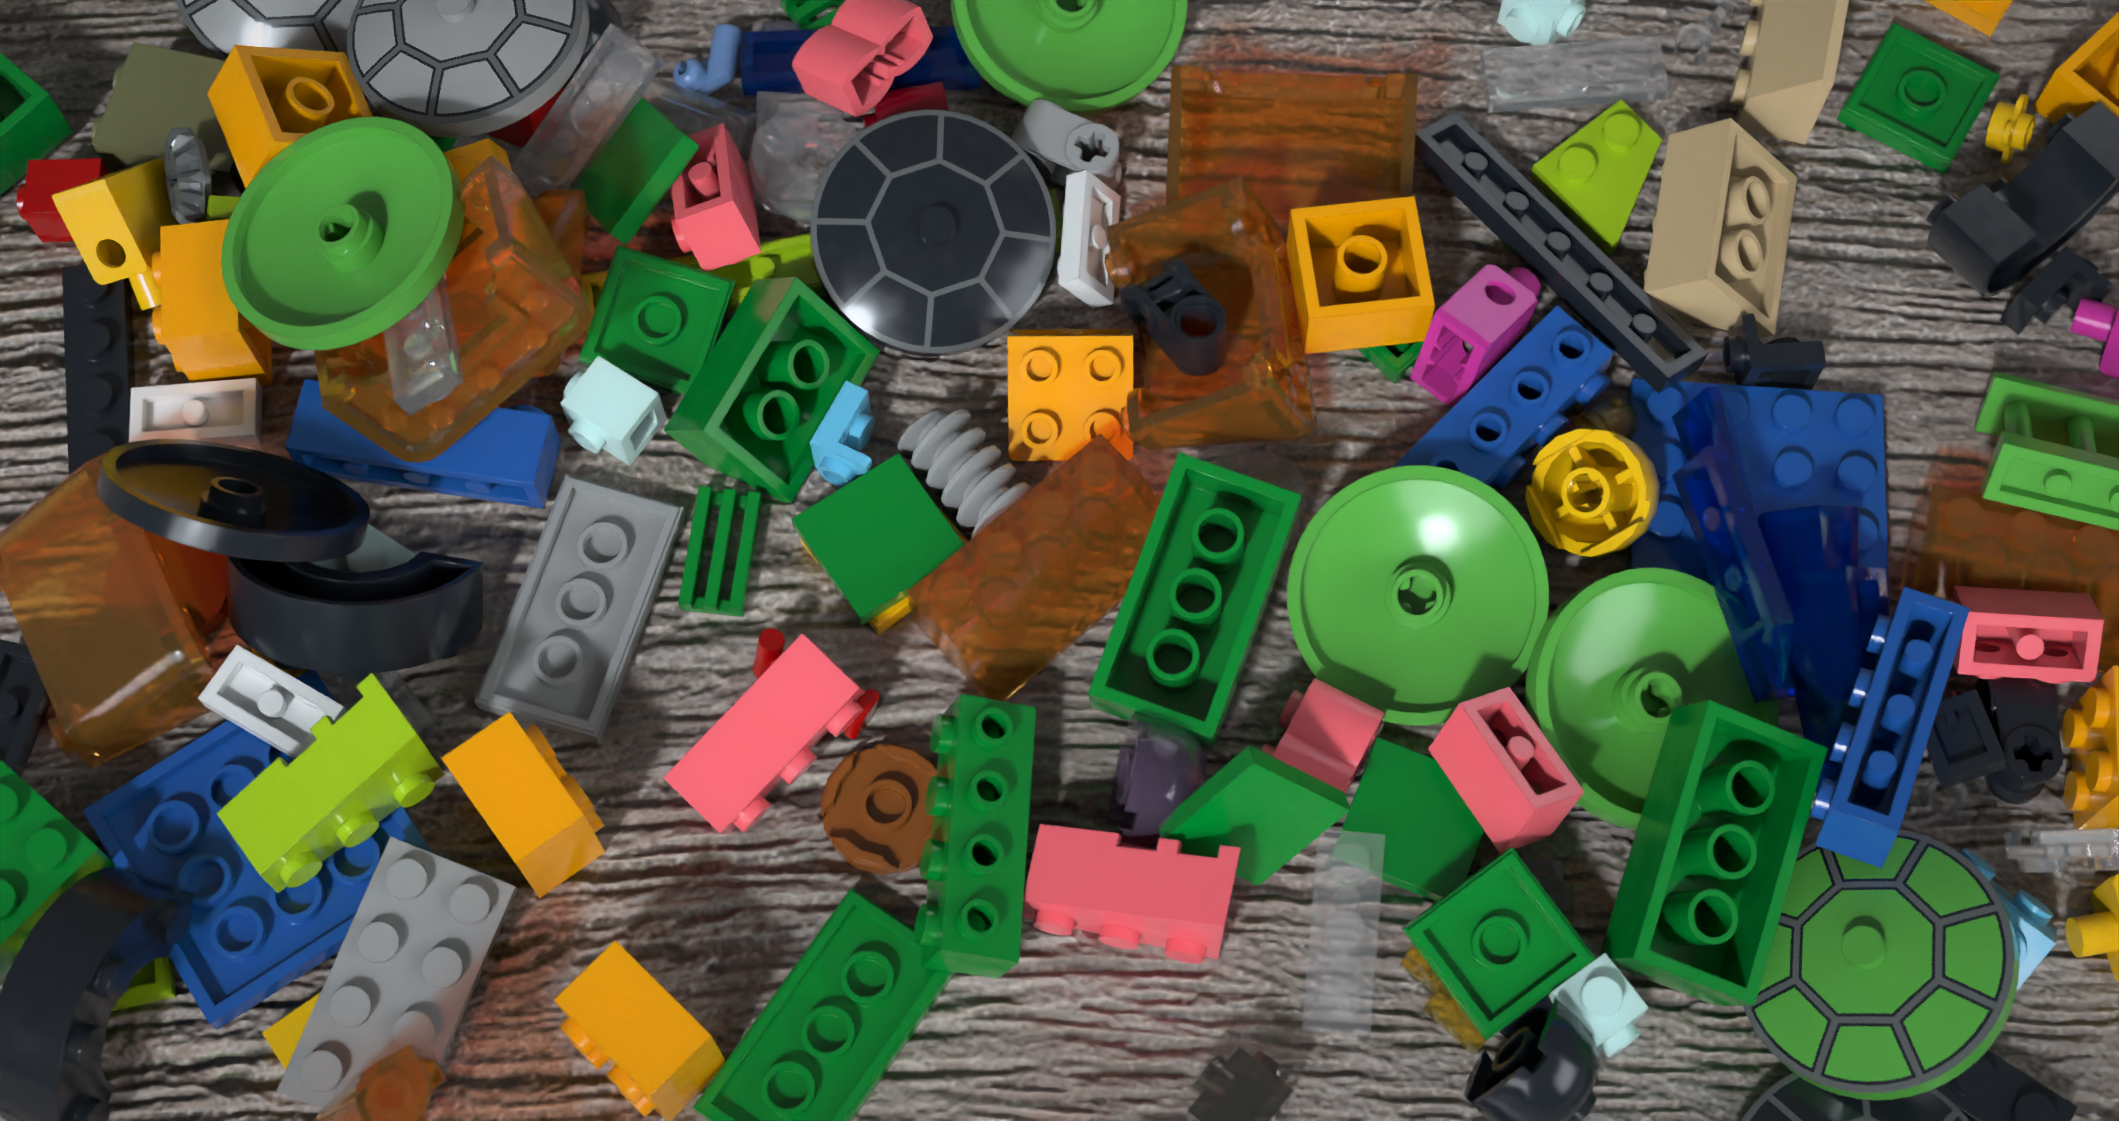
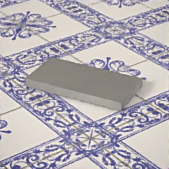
(581, 608)

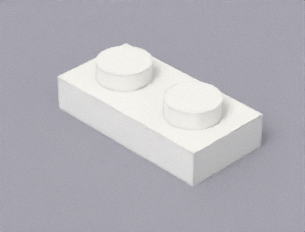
(1086, 214)
(199, 411)
(267, 702)

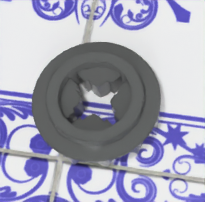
(186, 175)

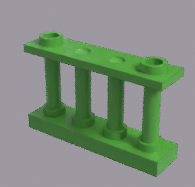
(2052, 450)

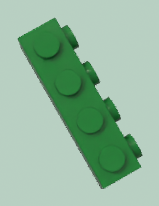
(977, 837)

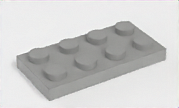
(399, 969)

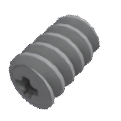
(960, 471)

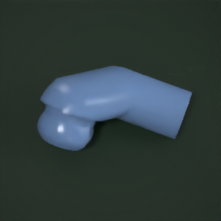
(715, 70)

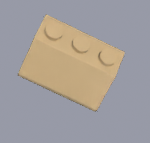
(1789, 66)
(1720, 229)

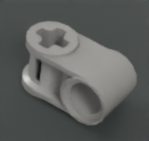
(1067, 144)

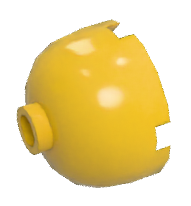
(1592, 492)

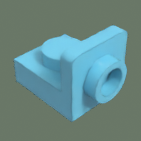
(841, 433)

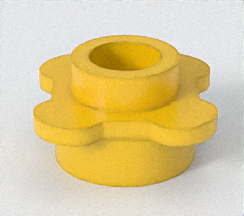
(2010, 128)

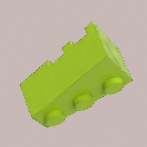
(332, 790)

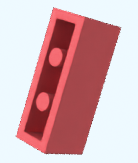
(766, 737)

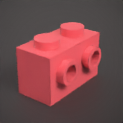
(715, 203)
(2028, 635)
(1505, 769)

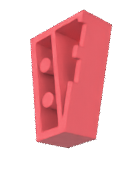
(1130, 891)

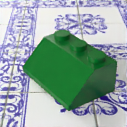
(770, 387)

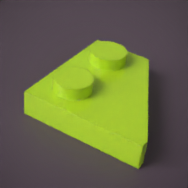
(1600, 172)

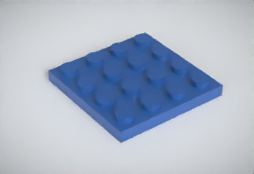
(1795, 454)
(240, 932)

